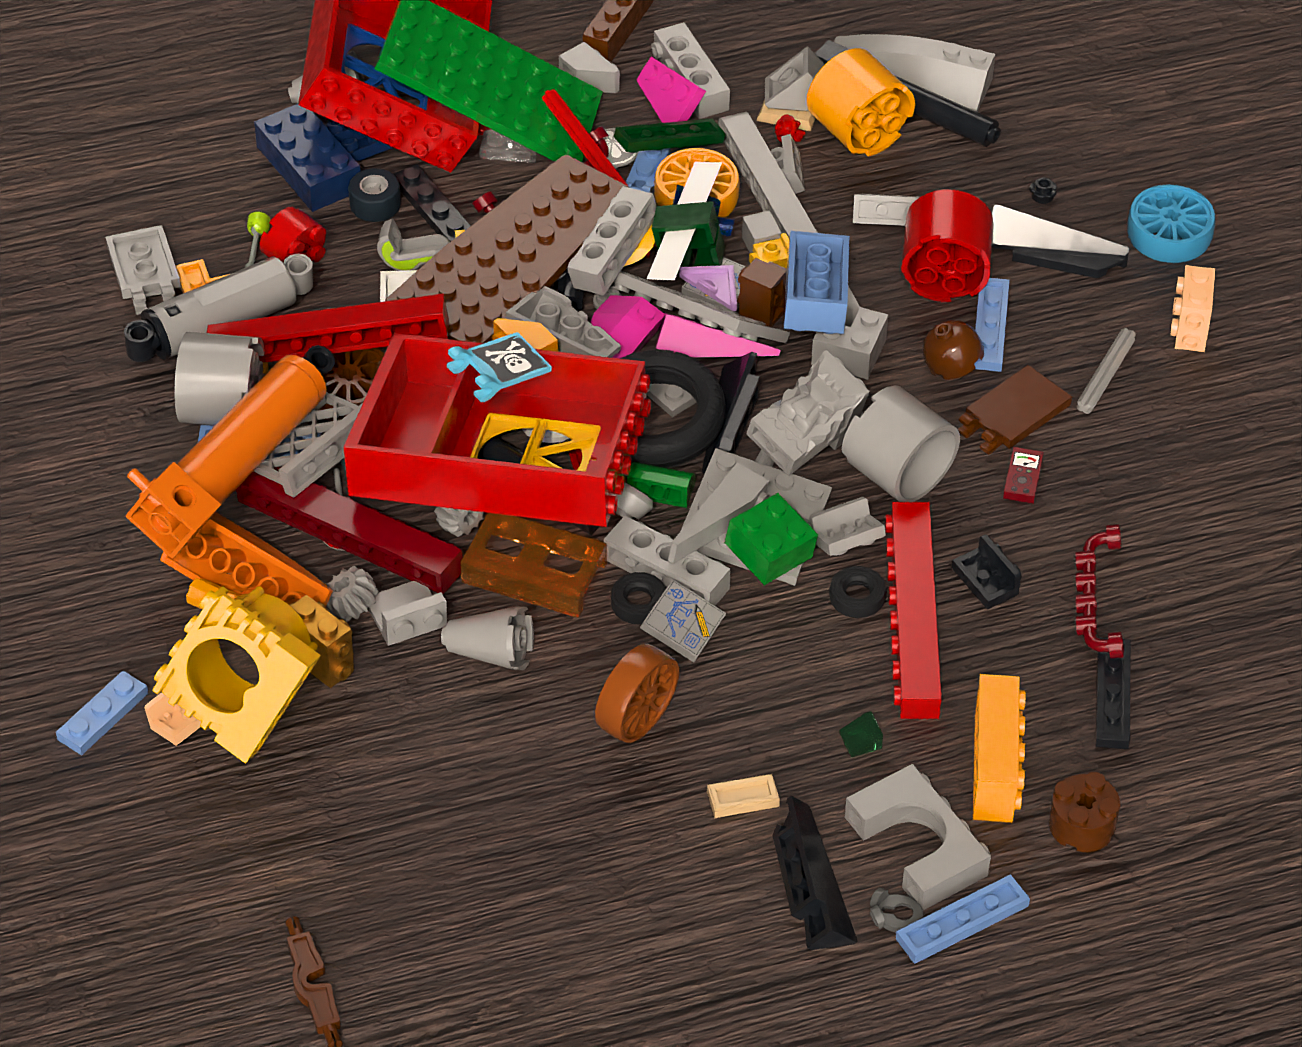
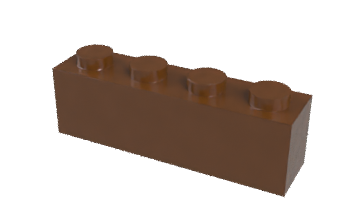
(614, 25)

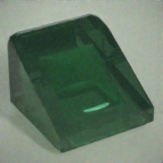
(862, 735)

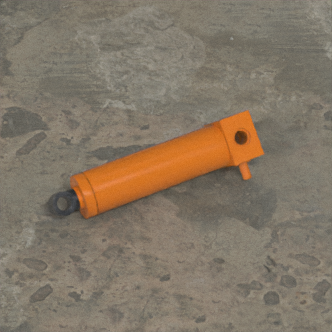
(193, 489)

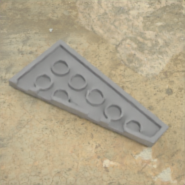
(693, 308)

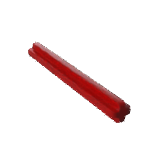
(580, 135)

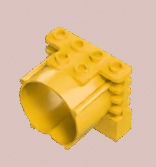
(213, 692)

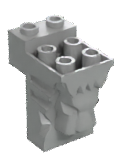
(810, 414)

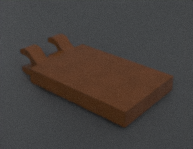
(1014, 409)

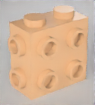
(1193, 308)

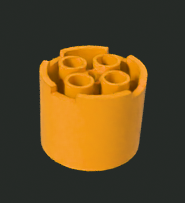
(860, 101)

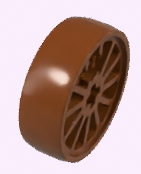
(637, 693)

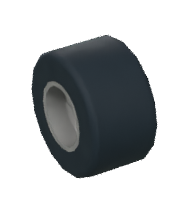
(374, 195)

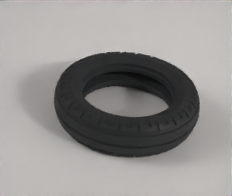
(702, 430)

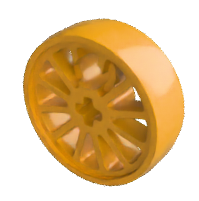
(677, 167)

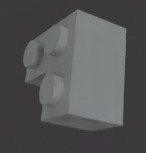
(858, 345)

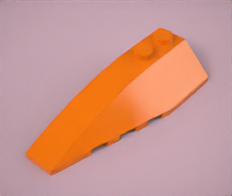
(243, 561)

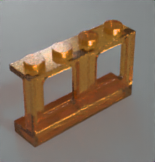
(525, 575)

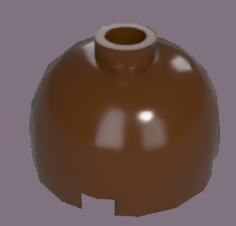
(952, 349)

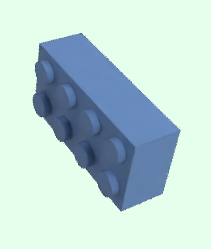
(817, 282)

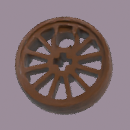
(352, 375)

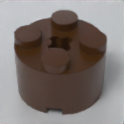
(1084, 812)

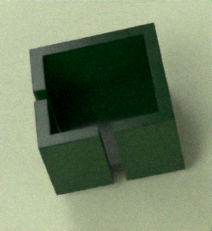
(706, 236)

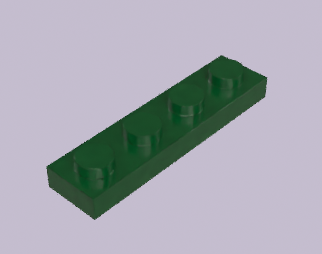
(669, 135)

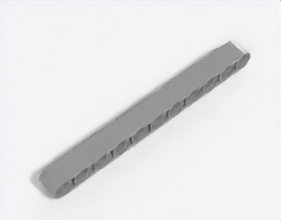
(769, 182)

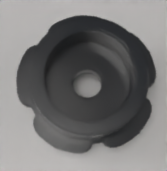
(1043, 190)

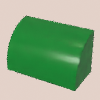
(662, 484)

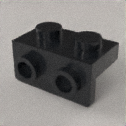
(988, 573)

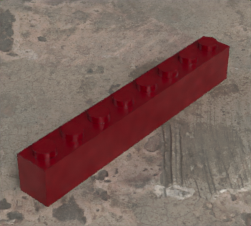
(357, 530)

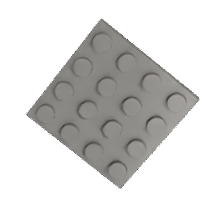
(800, 493)

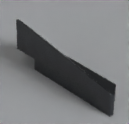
(741, 395)

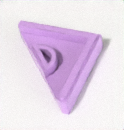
(713, 281)

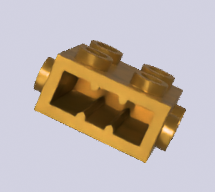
(332, 639)

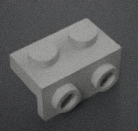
(846, 527)

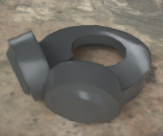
(882, 900)

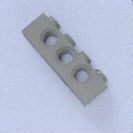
(682, 53)
(612, 241)
(642, 549)

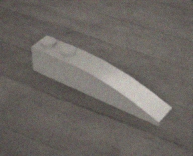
(936, 65)

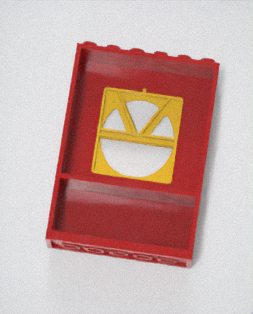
(425, 430)

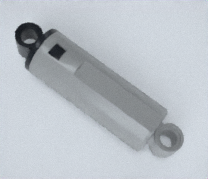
(235, 297)

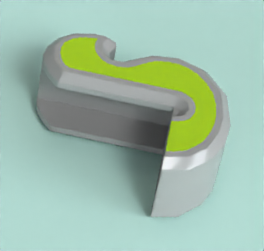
(407, 253)

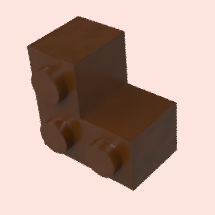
(762, 291)

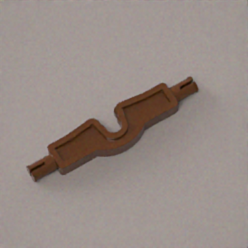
(316, 997)

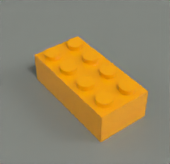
(998, 748)

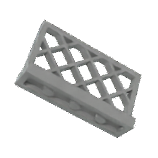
(319, 452)

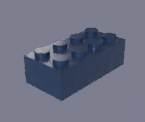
(306, 155)

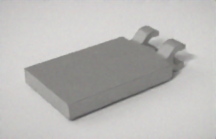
(143, 265)

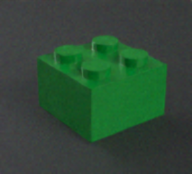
(771, 538)

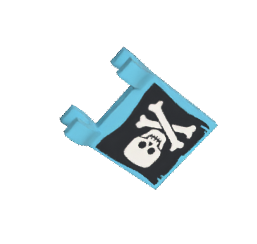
(499, 363)

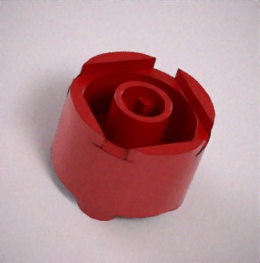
(293, 234)

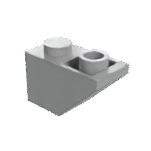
(590, 67)

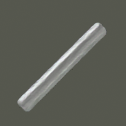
(1106, 370)

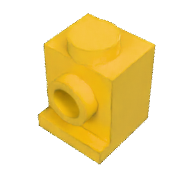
(773, 251)

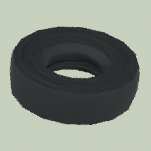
(857, 576)
(631, 583)

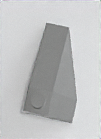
(564, 323)

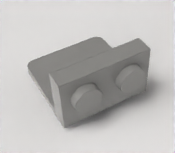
(408, 612)

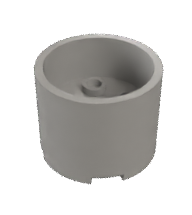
(214, 374)
(901, 444)

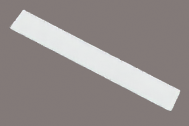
(676, 242)

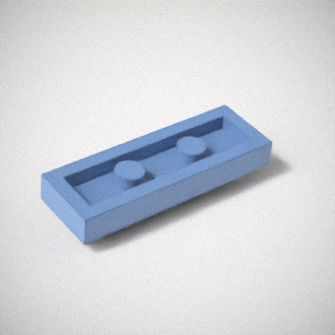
(102, 712)

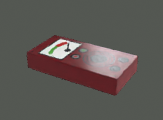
(1023, 475)

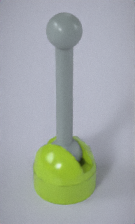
(256, 225)

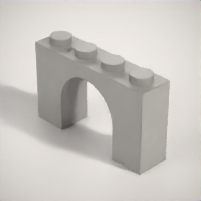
(911, 798)

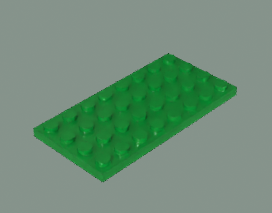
(484, 77)

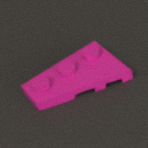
(669, 92)

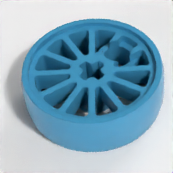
(1173, 214)

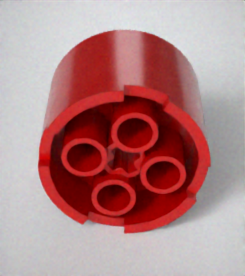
(947, 245)

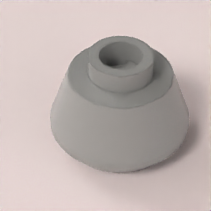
(633, 503)

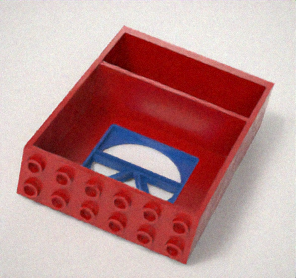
(424, 130)

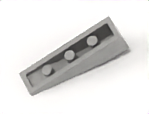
(734, 495)

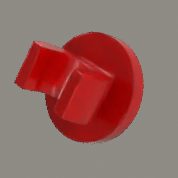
(788, 125)

